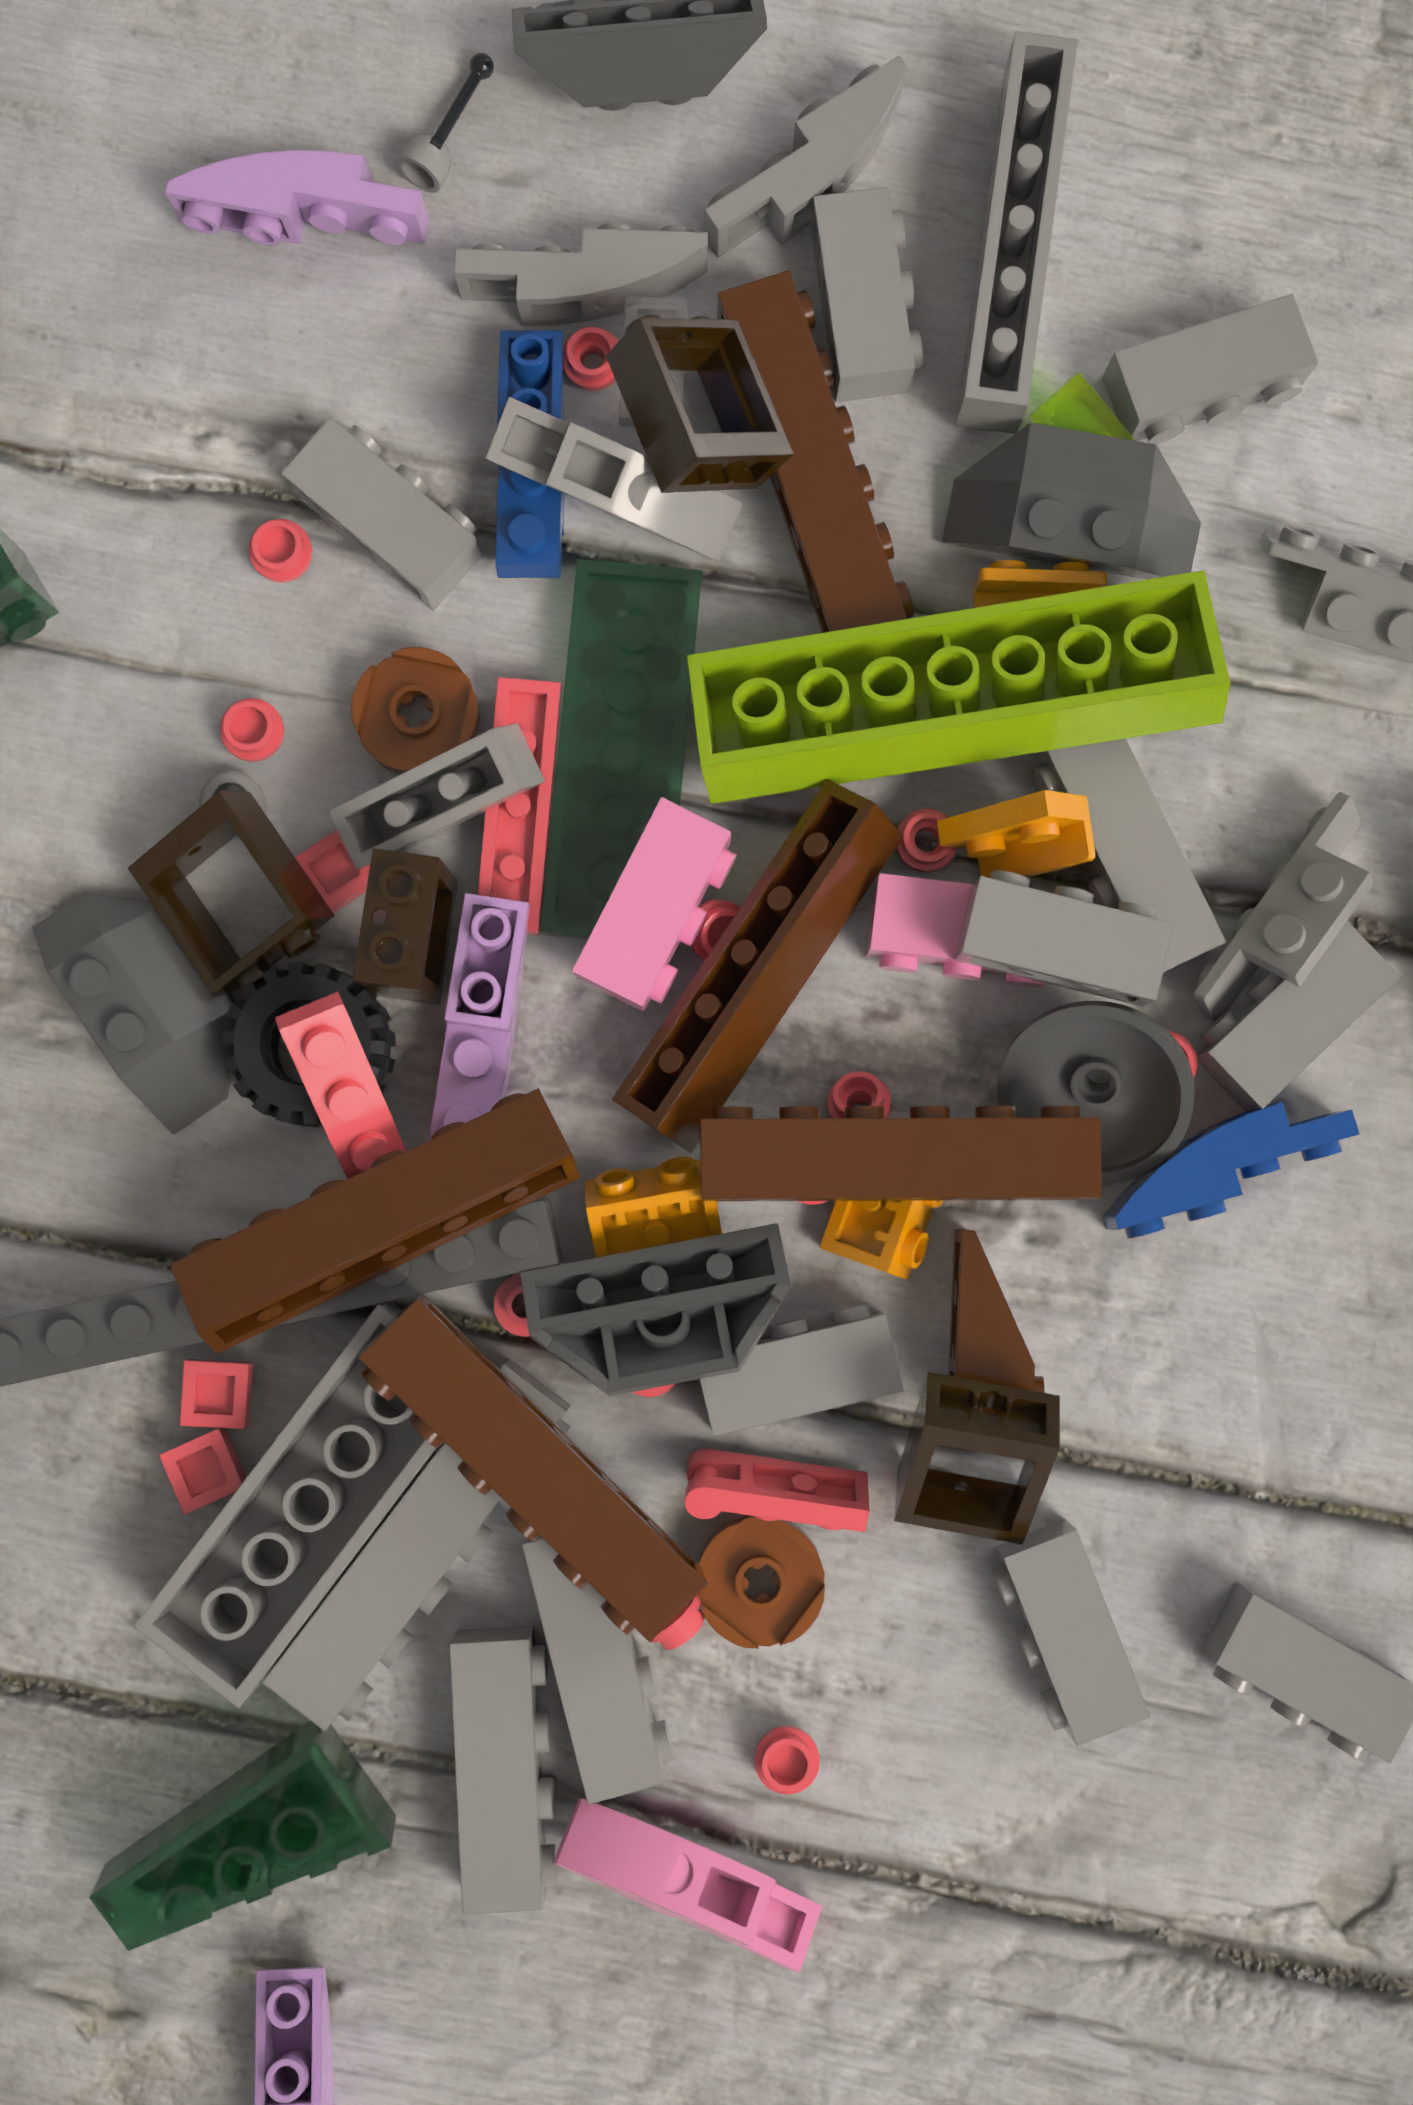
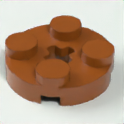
(396, 683)
(766, 1617)

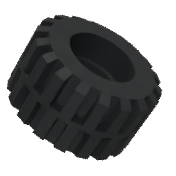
(257, 1036)

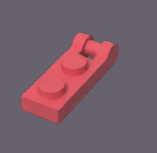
(776, 1490)

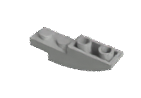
(828, 154)
(585, 286)
(609, 479)

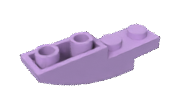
(277, 191)
(481, 1009)
(293, 2038)

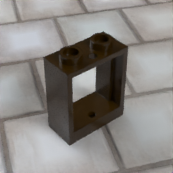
(686, 461)
(163, 880)
(410, 949)
(952, 1415)

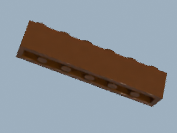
(820, 485)
(759, 964)
(899, 1157)
(374, 1220)
(532, 1467)

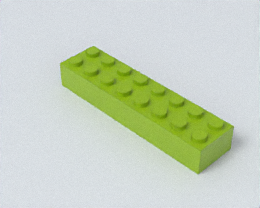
(959, 687)

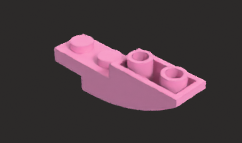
(688, 1883)

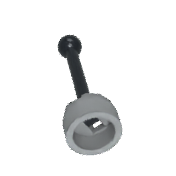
(425, 157)

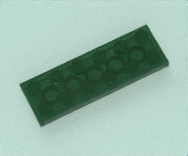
(617, 729)

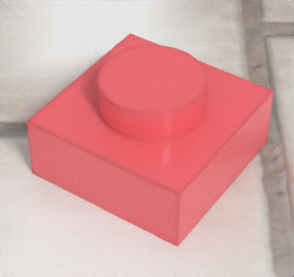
(333, 872)
(216, 1393)
(203, 1470)

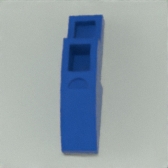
(528, 512)
(1205, 1165)

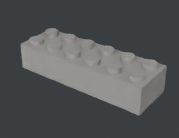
(290, 1528)

